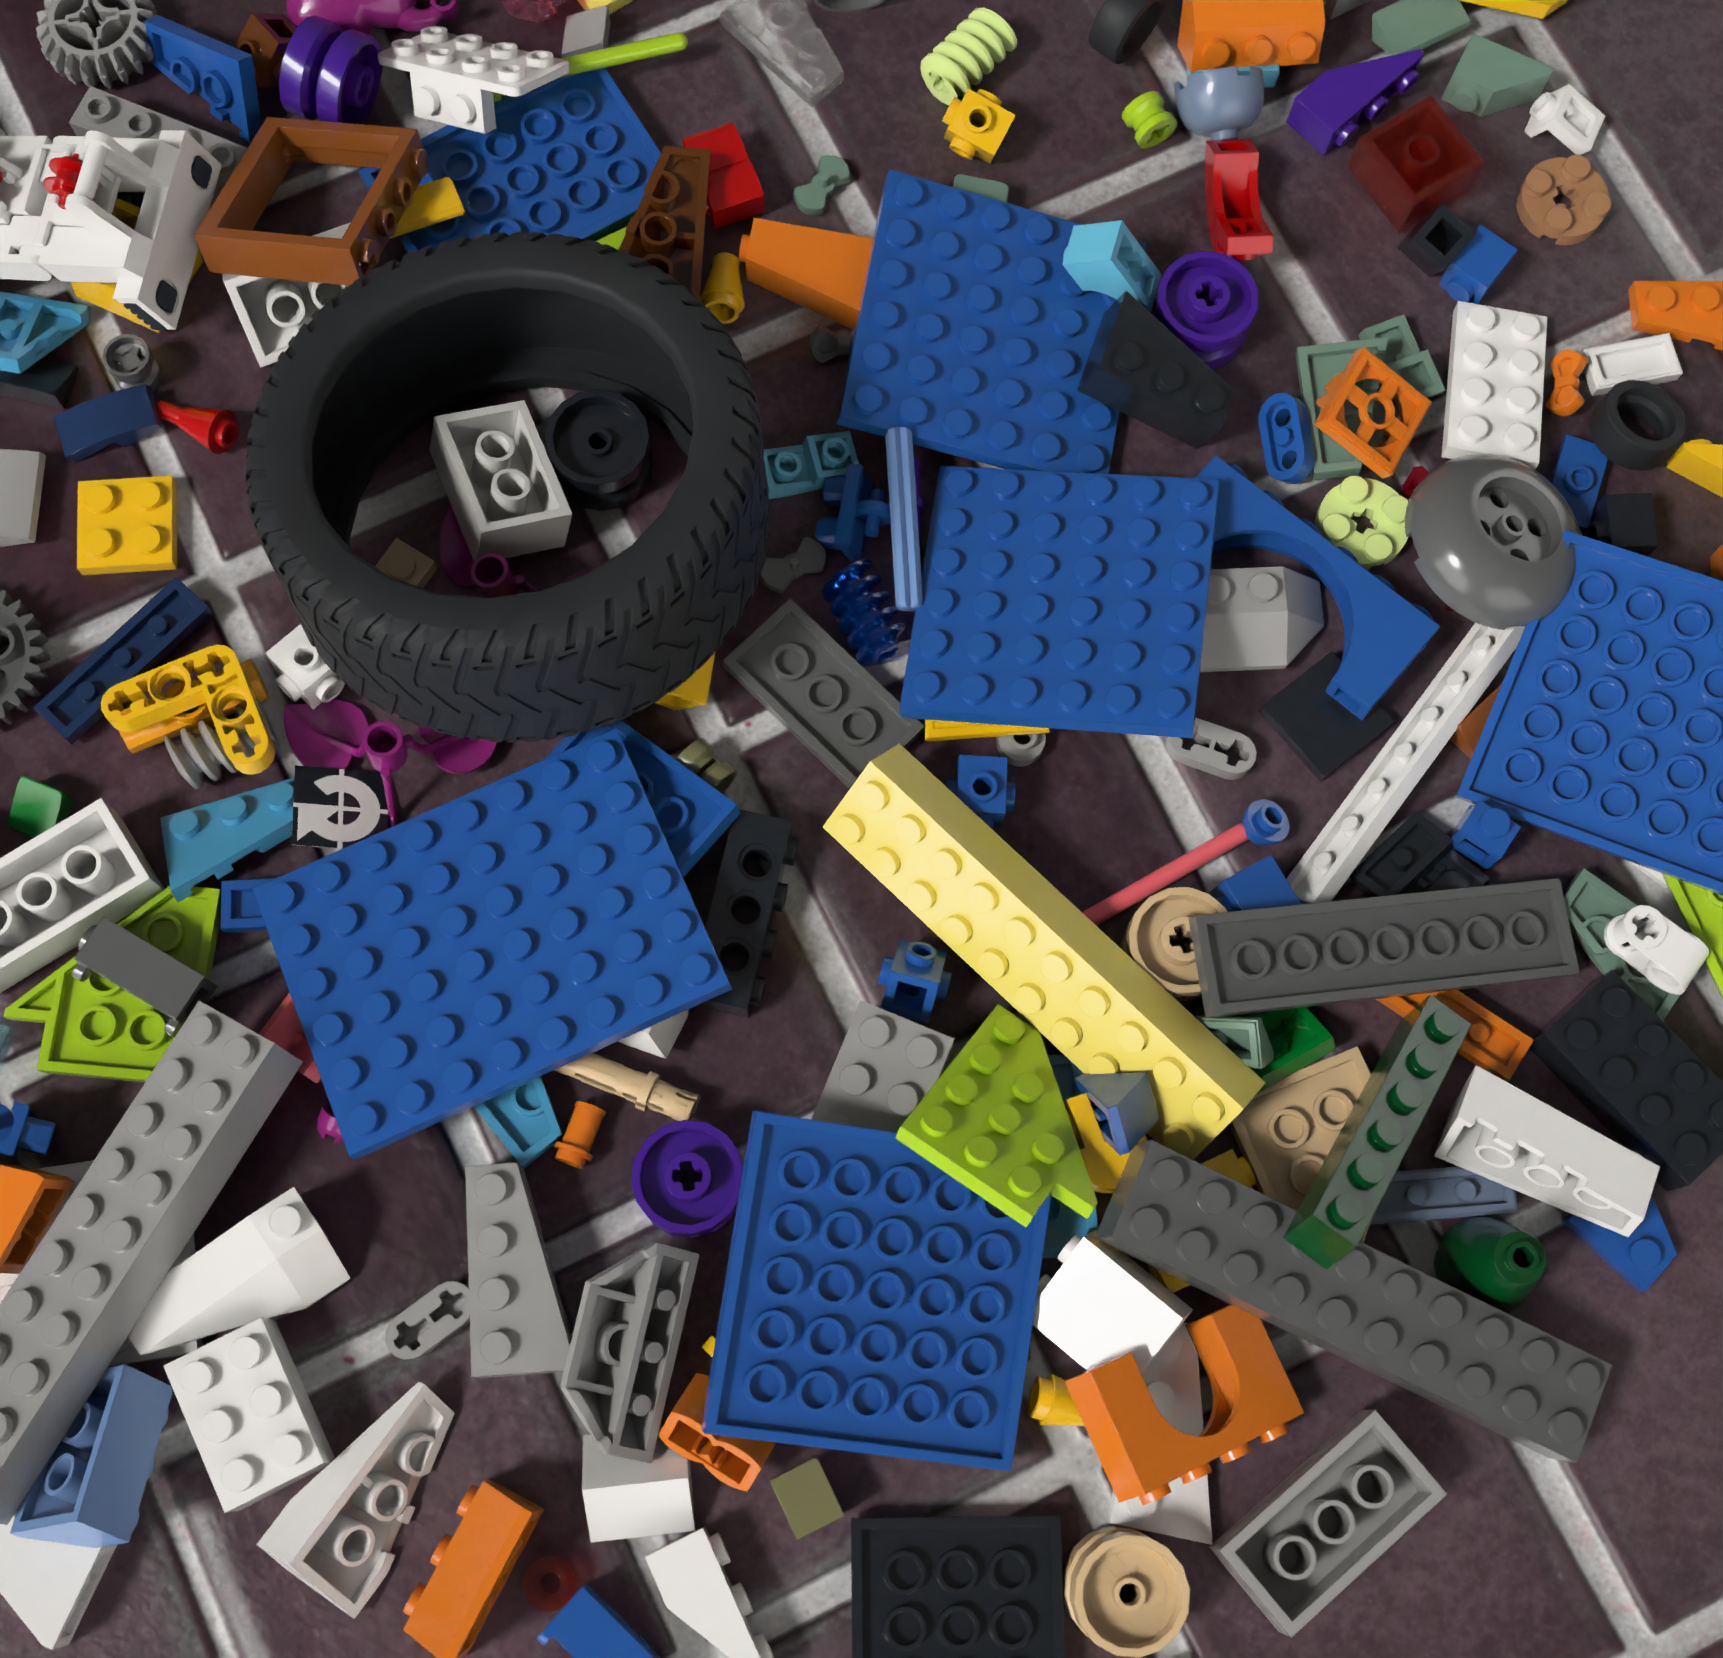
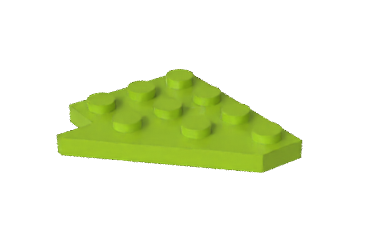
(102, 1028)
(1002, 1123)

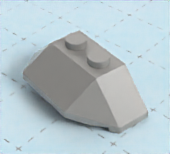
(1259, 618)
(628, 1348)

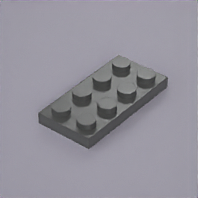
(820, 693)

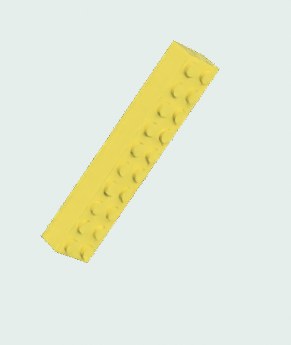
(1038, 948)

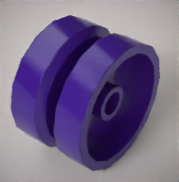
(330, 72)
(1207, 304)
(681, 1150)

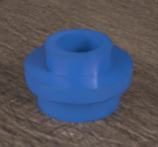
(1265, 823)

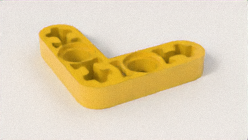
(213, 691)

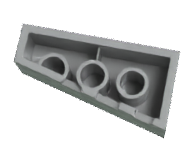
(513, 1290)

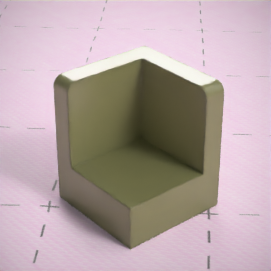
(806, 1498)

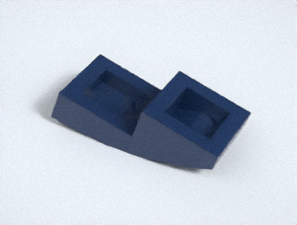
(108, 419)

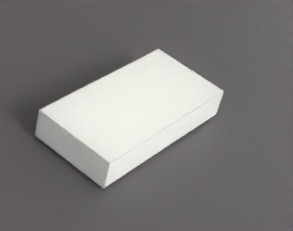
(1641, 359)

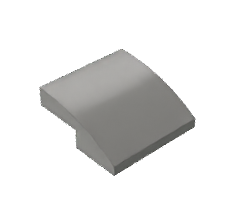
(20, 495)

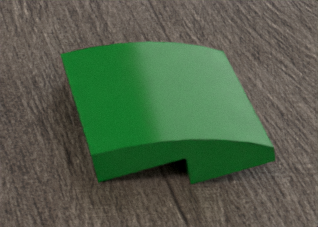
(1295, 1041)

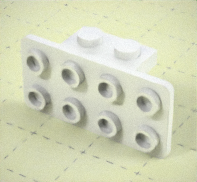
(458, 74)

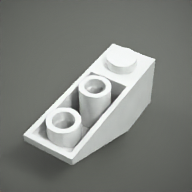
(701, 1594)

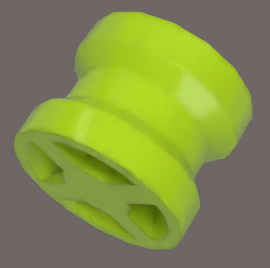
(1149, 119)

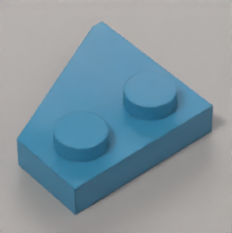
(35, 327)

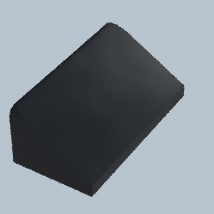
(42, 383)

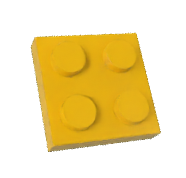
(127, 525)

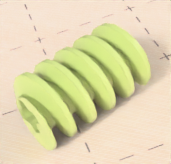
(967, 54)

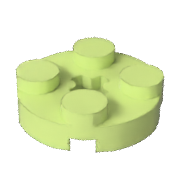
(1371, 499)

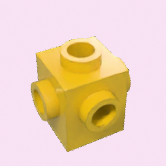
(971, 140)

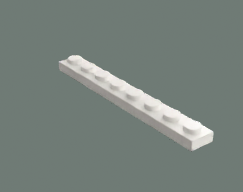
(1402, 763)

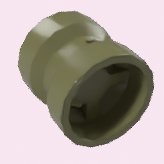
(701, 761)

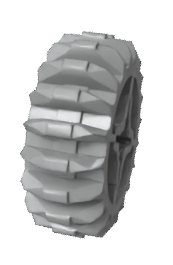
(95, 38)

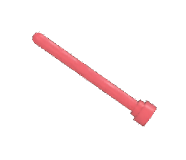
(1166, 875)

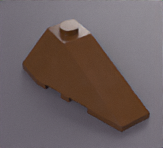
(672, 216)

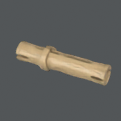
(640, 1088)

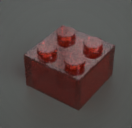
(1415, 163)

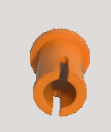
(579, 1135)

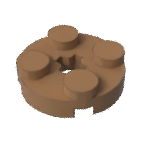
(1570, 178)

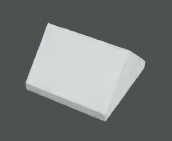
(634, 1496)

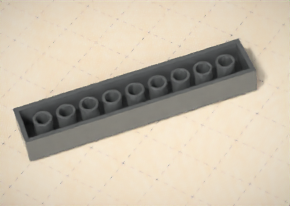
(1358, 1308)

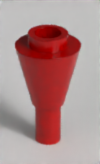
(210, 427)

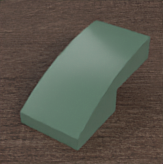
(1405, 357)

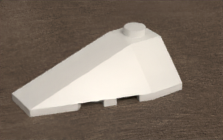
(256, 1269)
(348, 1516)

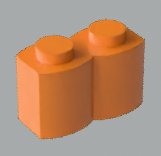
(727, 1458)

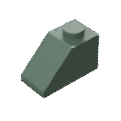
(1494, 78)

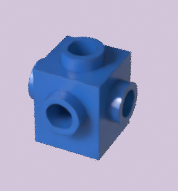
(984, 787)
(914, 980)

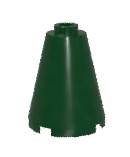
(1490, 1261)

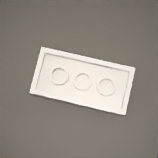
(1495, 383)

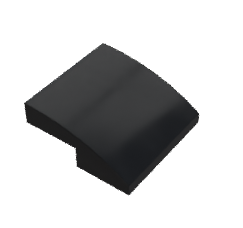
(1415, 861)

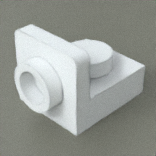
(1567, 117)

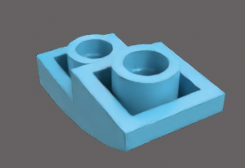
(805, 466)

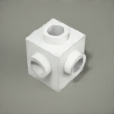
(303, 670)

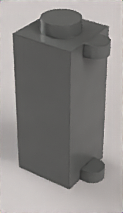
(142, 971)

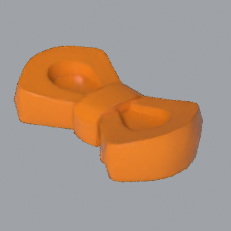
(1566, 369)

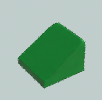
(37, 807)

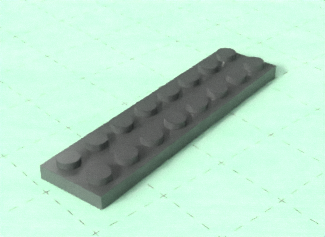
(1382, 947)

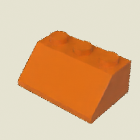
(1250, 33)
(470, 1569)

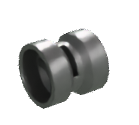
(131, 362)

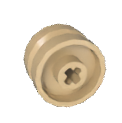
(1164, 921)
(1157, 1598)

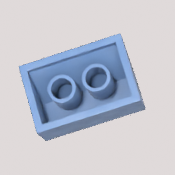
(101, 1465)

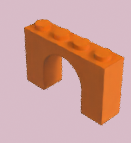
(1145, 1450)

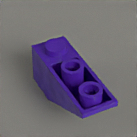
(1344, 97)

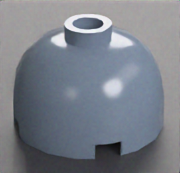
(1220, 102)

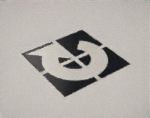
(337, 806)

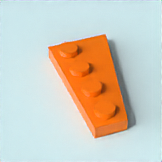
(1679, 308)

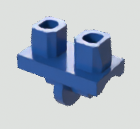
(859, 515)
(23, 1132)

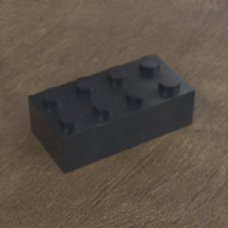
(1636, 1078)

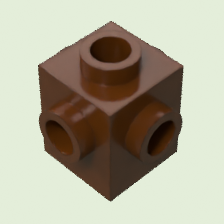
(266, 40)

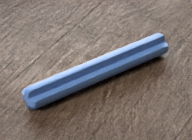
(904, 519)

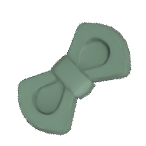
(813, 196)

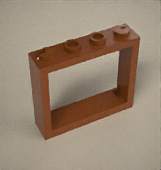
(227, 232)

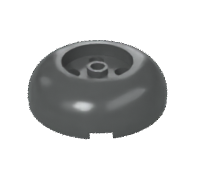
(1469, 522)

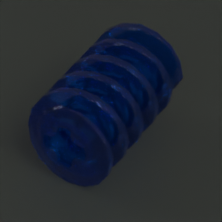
(863, 616)

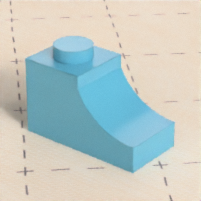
(1110, 262)

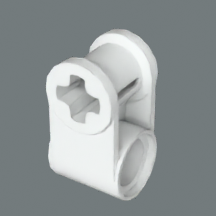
(1656, 948)

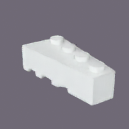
(1545, 1154)

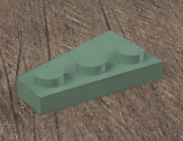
(1315, 369)
(1589, 908)

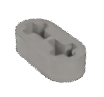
(1207, 758)
(424, 1310)

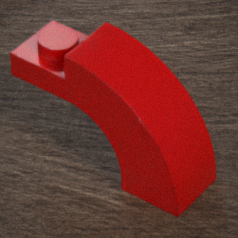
(1233, 200)

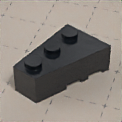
(1153, 375)

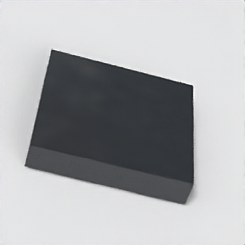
(1318, 725)

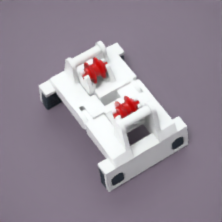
(67, 221)

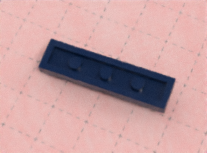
(129, 652)

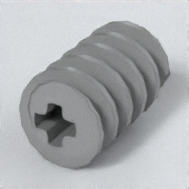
(207, 752)

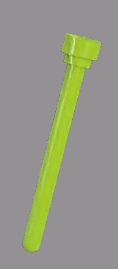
(622, 54)

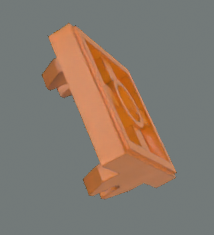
(1398, 432)

